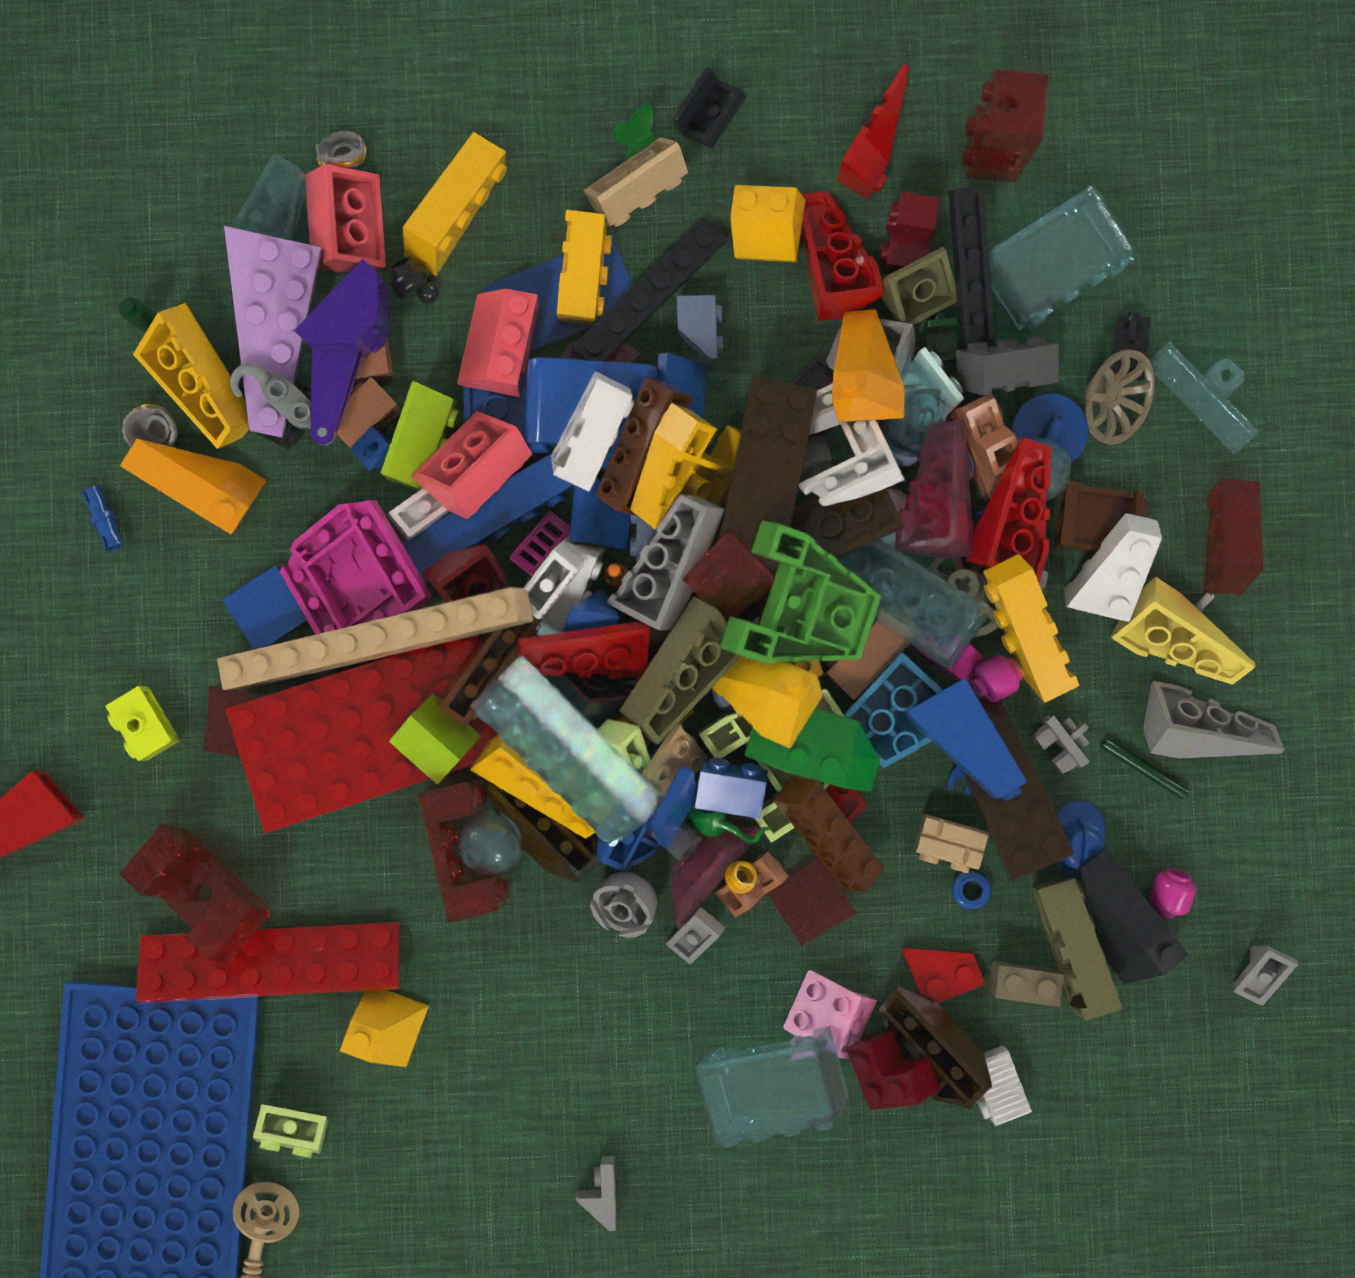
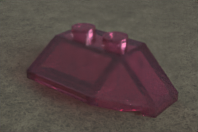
(704, 870)

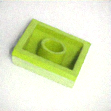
(434, 740)

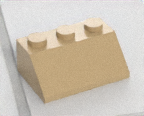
(637, 181)

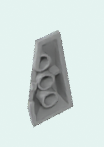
(1192, 728)

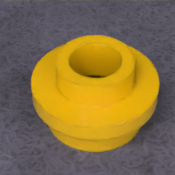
(747, 873)

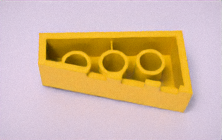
(453, 202)
(193, 375)
(1028, 628)
(509, 771)

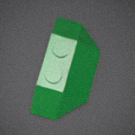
(825, 750)

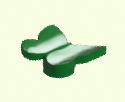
(638, 132)

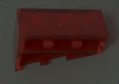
(1234, 537)

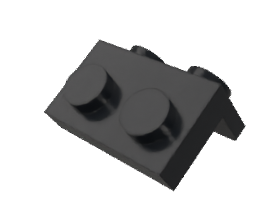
(708, 109)

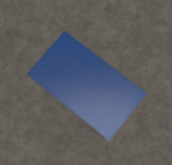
(544, 282)

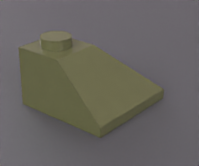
(920, 288)

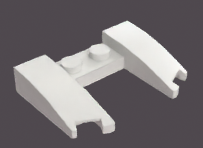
(865, 473)

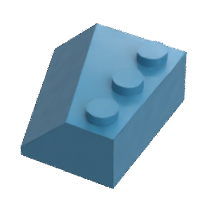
(884, 705)

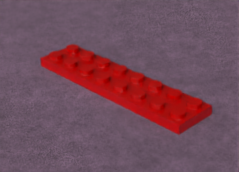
(273, 964)

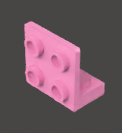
(827, 1004)

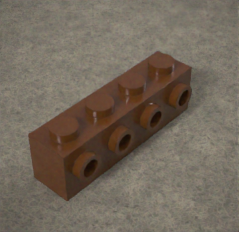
(631, 451)
(483, 666)
(828, 833)

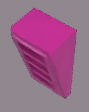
(516, 556)

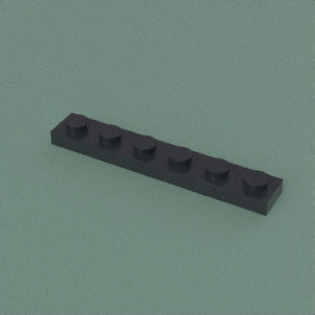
(972, 265)
(650, 293)

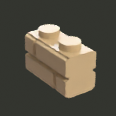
(950, 842)

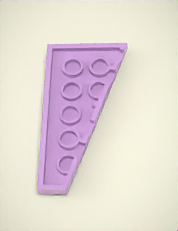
(271, 298)

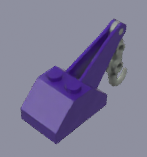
(340, 332)

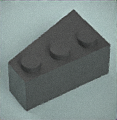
(1007, 365)

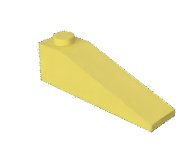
(1178, 632)

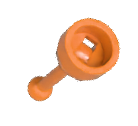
(615, 573)

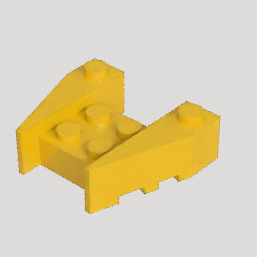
(681, 468)

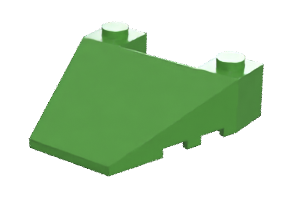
(812, 608)

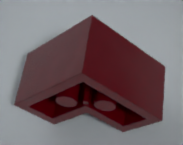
(910, 228)
(886, 1076)

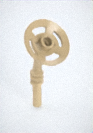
(263, 1220)

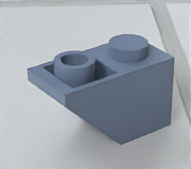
(697, 325)

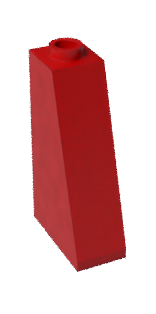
(34, 812)

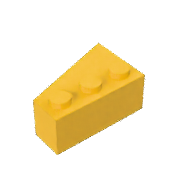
(583, 268)

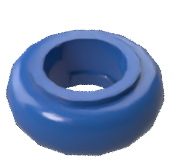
(981, 899)

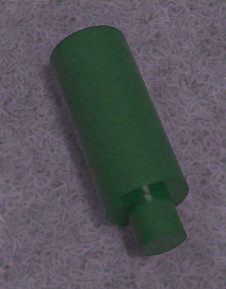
(136, 313)

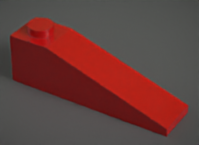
(869, 154)
(838, 266)
(1017, 511)

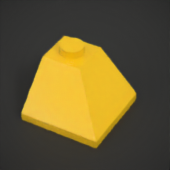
(384, 1028)

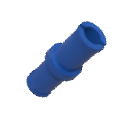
(102, 518)

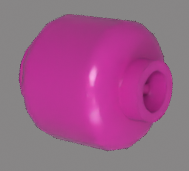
(996, 678)
(1172, 893)

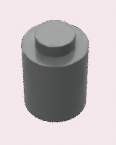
(684, 843)

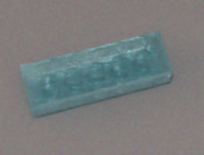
(917, 602)
(567, 752)

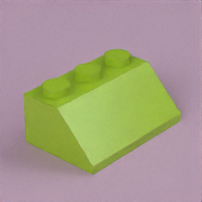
(419, 433)

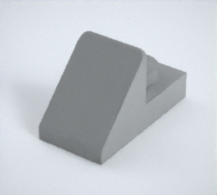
(695, 935)
(1264, 974)
(602, 1202)

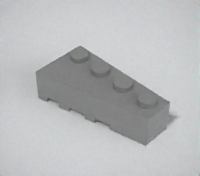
(655, 584)

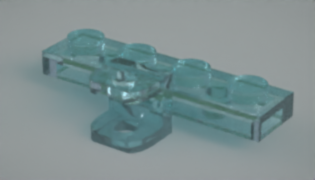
(1206, 394)

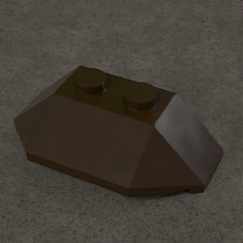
(546, 840)
(929, 1031)

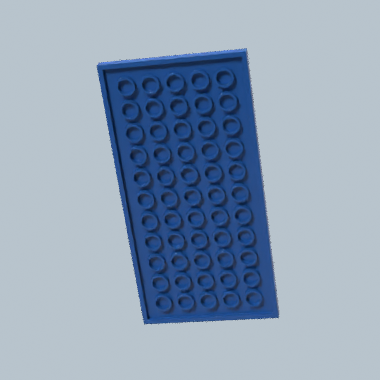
(148, 1135)

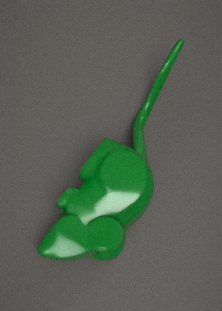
(714, 823)

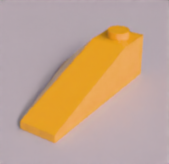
(865, 372)
(205, 484)

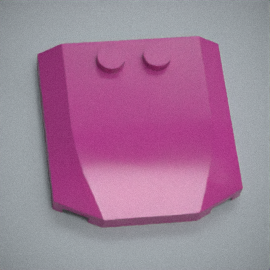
(352, 570)

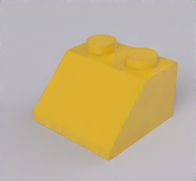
(766, 222)

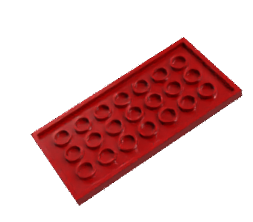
(331, 736)

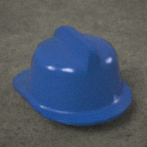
(1084, 832)

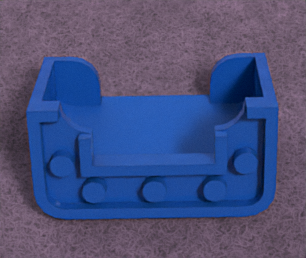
(556, 388)

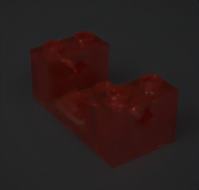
(1009, 136)
(175, 869)
(459, 897)

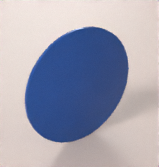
(1053, 419)

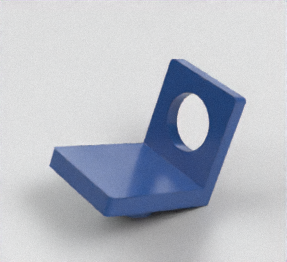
(372, 448)

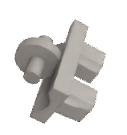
(1071, 755)

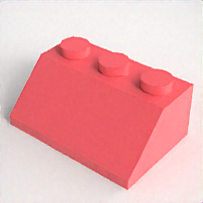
(345, 217)
(499, 341)
(473, 464)

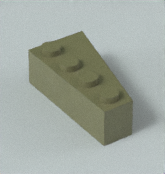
(680, 672)
(1076, 948)

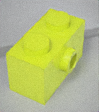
(141, 723)

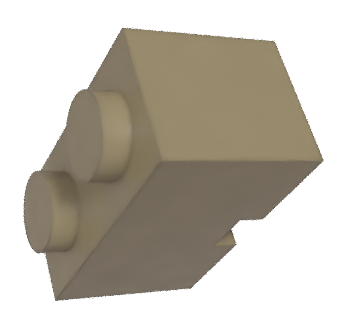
(1026, 983)

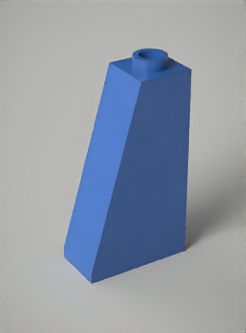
(967, 736)

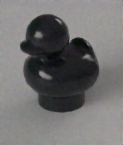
(412, 276)

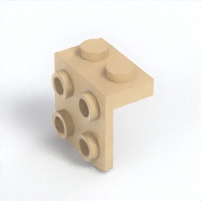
(675, 751)

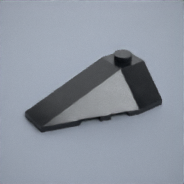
(592, 696)
(1131, 931)

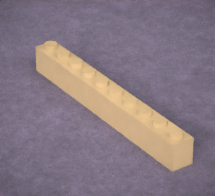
(376, 639)

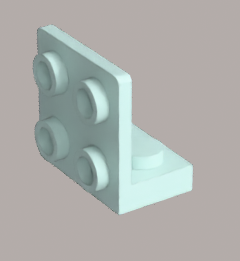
(927, 370)

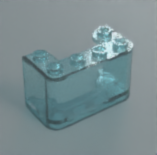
(1059, 256)
(772, 1088)

